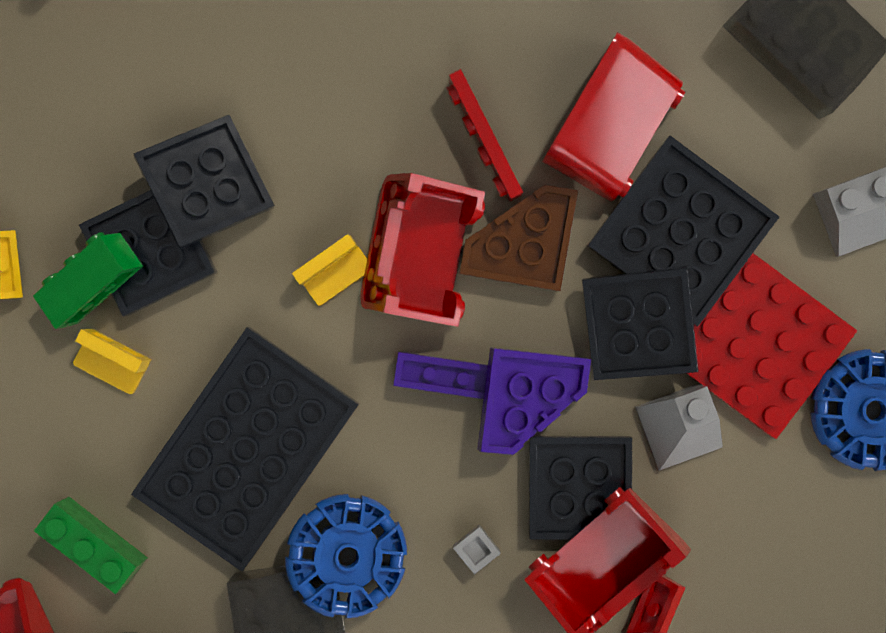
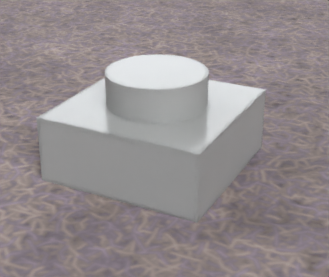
(476, 549)

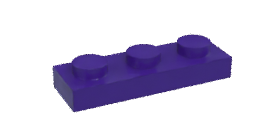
(440, 375)

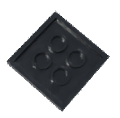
(203, 181)
(164, 265)
(640, 324)
(572, 481)

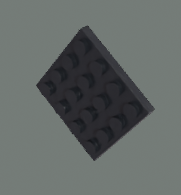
(684, 217)

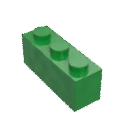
(87, 279)
(90, 544)

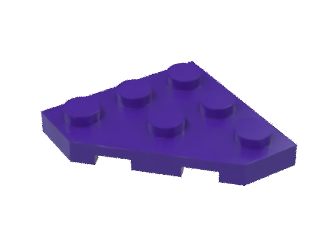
(526, 395)

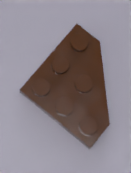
(525, 242)

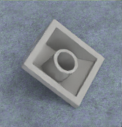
(681, 425)

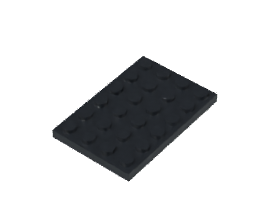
(245, 448)

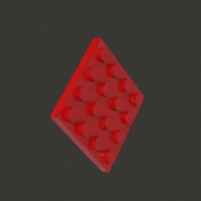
(767, 346)

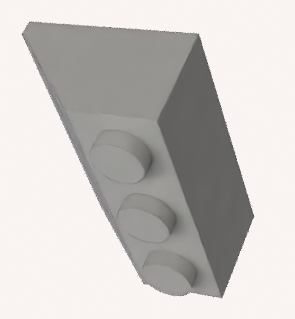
(854, 211)

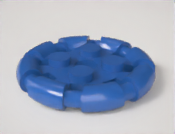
(851, 410)
(331, 542)

